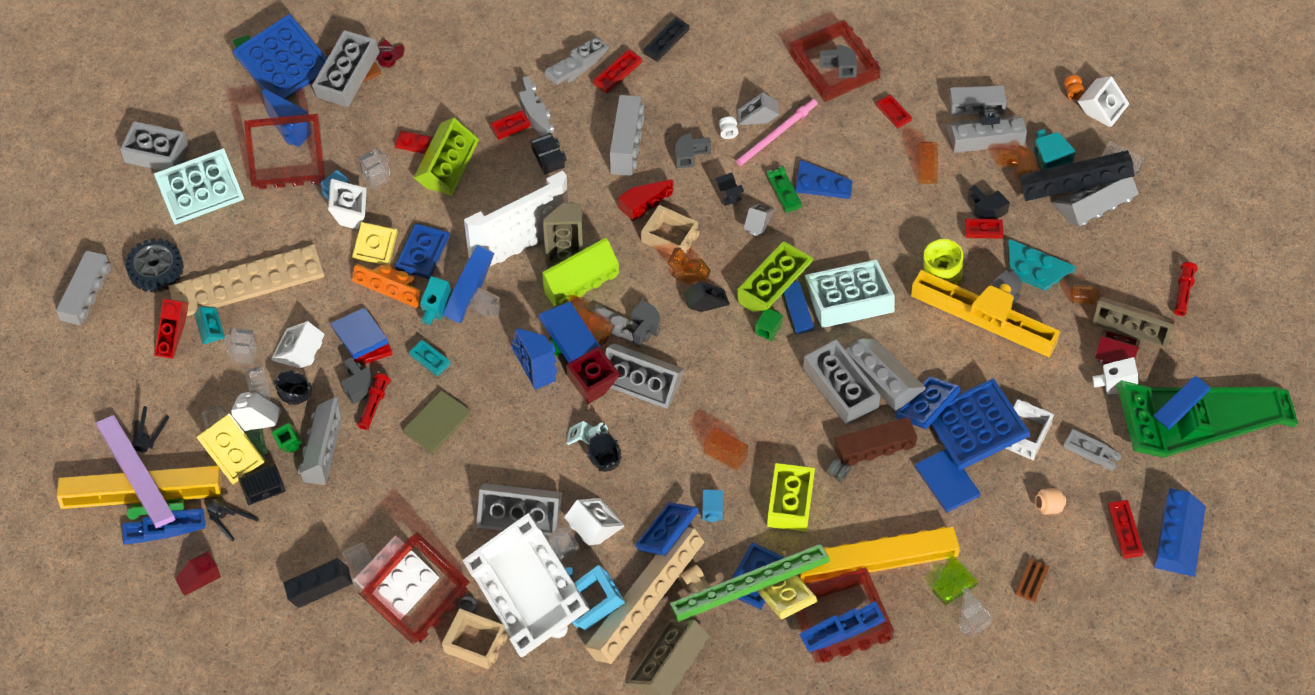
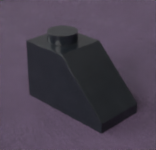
(705, 297)

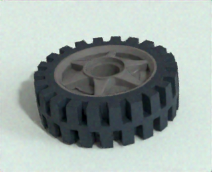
(154, 265)

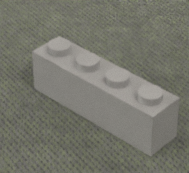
(83, 288)

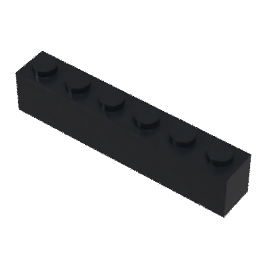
(1077, 175)

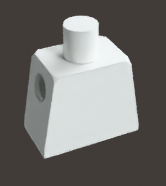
(1114, 373)

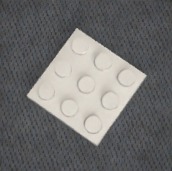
(404, 584)

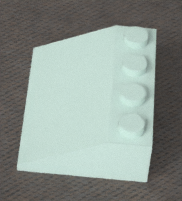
(198, 186)
(850, 293)

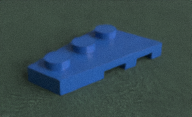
(822, 182)

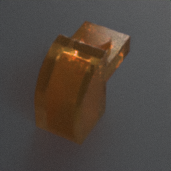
(1022, 159)
(688, 269)

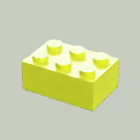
(791, 497)

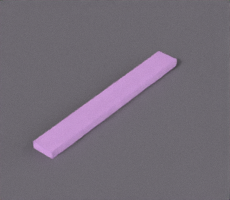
(135, 471)

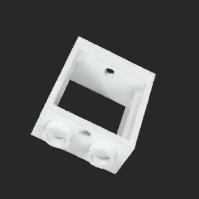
(1042, 416)

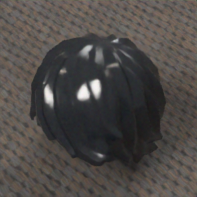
(293, 387)
(604, 452)

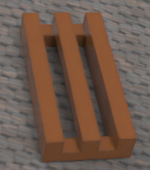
(1037, 566)

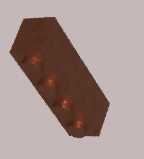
(875, 441)

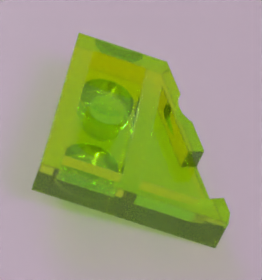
(953, 581)

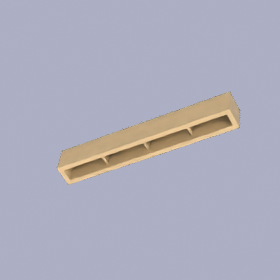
(643, 598)

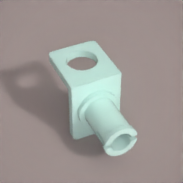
(585, 432)

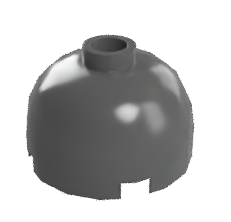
(1011, 279)

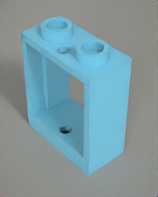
(604, 608)

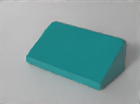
(209, 324)

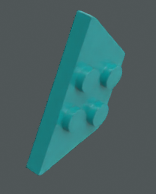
(1037, 267)

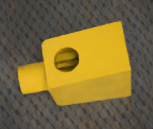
(993, 306)

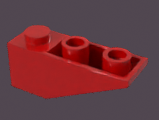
(641, 198)
(170, 327)

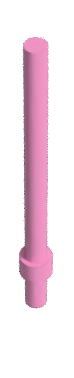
(801, 112)

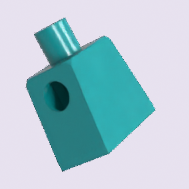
(1052, 150)
(435, 300)

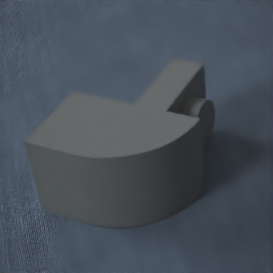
(843, 58)
(687, 148)
(649, 322)
(358, 384)

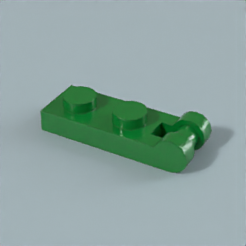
(783, 189)
(137, 508)

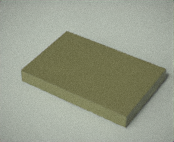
(437, 422)

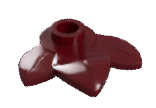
(388, 55)

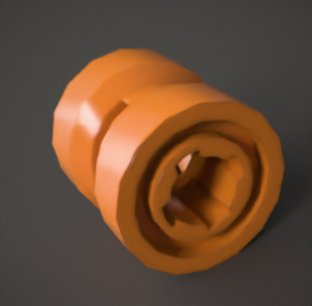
(1074, 87)

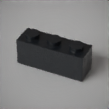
(318, 583)

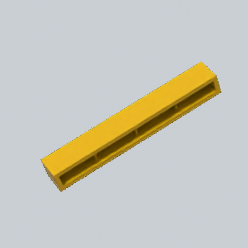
(959, 301)
(116, 489)
(886, 553)

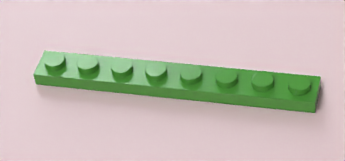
(749, 582)

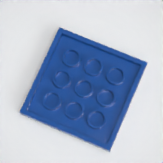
(281, 58)
(979, 424)

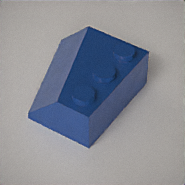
(535, 357)

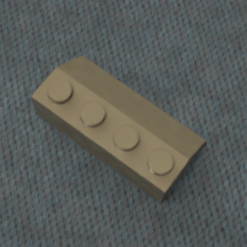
(563, 233)
(1133, 321)
(669, 657)

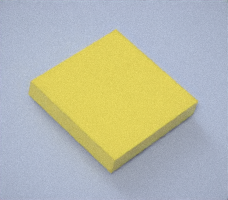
(375, 244)

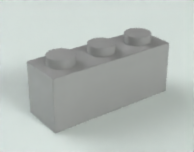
(972, 99)

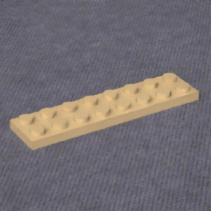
(249, 279)

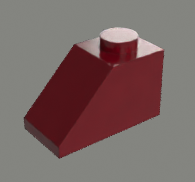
(197, 573)

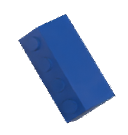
(1180, 533)

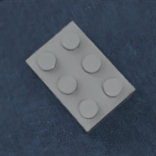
(153, 146)

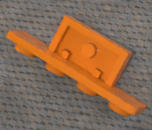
(388, 282)

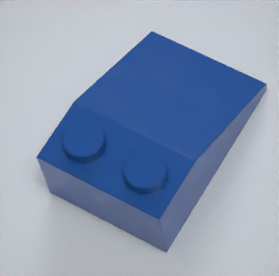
(292, 133)

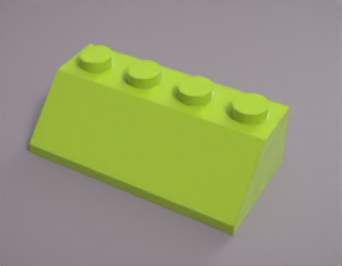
(446, 157)
(580, 273)
(773, 277)

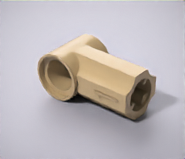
(693, 579)

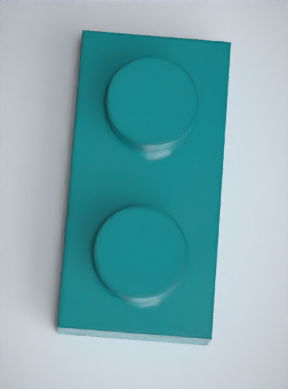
(429, 358)

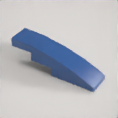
(468, 283)
(185, 522)
(843, 627)

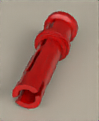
(1185, 282)
(376, 393)

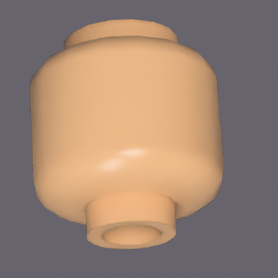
(1050, 501)

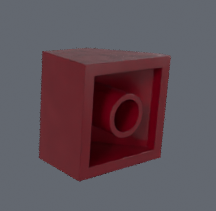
(1116, 347)
(592, 374)

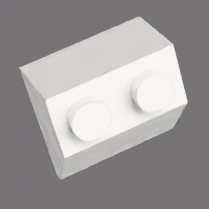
(1104, 101)
(347, 203)
(299, 345)
(254, 412)
(593, 520)

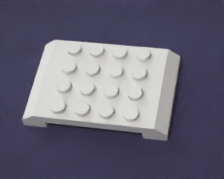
(518, 223)
(526, 584)

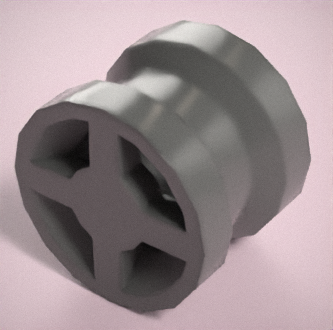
(838, 470)

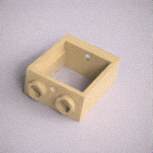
(675, 219)
(466, 618)

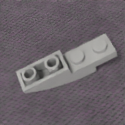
(579, 61)
(534, 110)

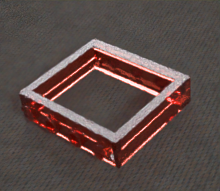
(797, 52)
(280, 182)
(838, 584)
(446, 605)

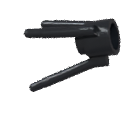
(141, 440)
(219, 510)

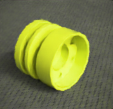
(944, 260)

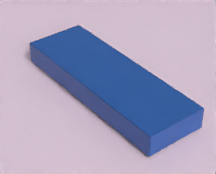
(798, 308)
(1182, 402)

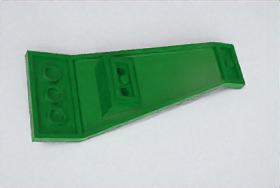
(1216, 417)

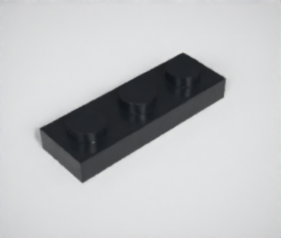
(666, 39)
(989, 116)

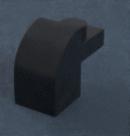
(727, 189)
(988, 207)

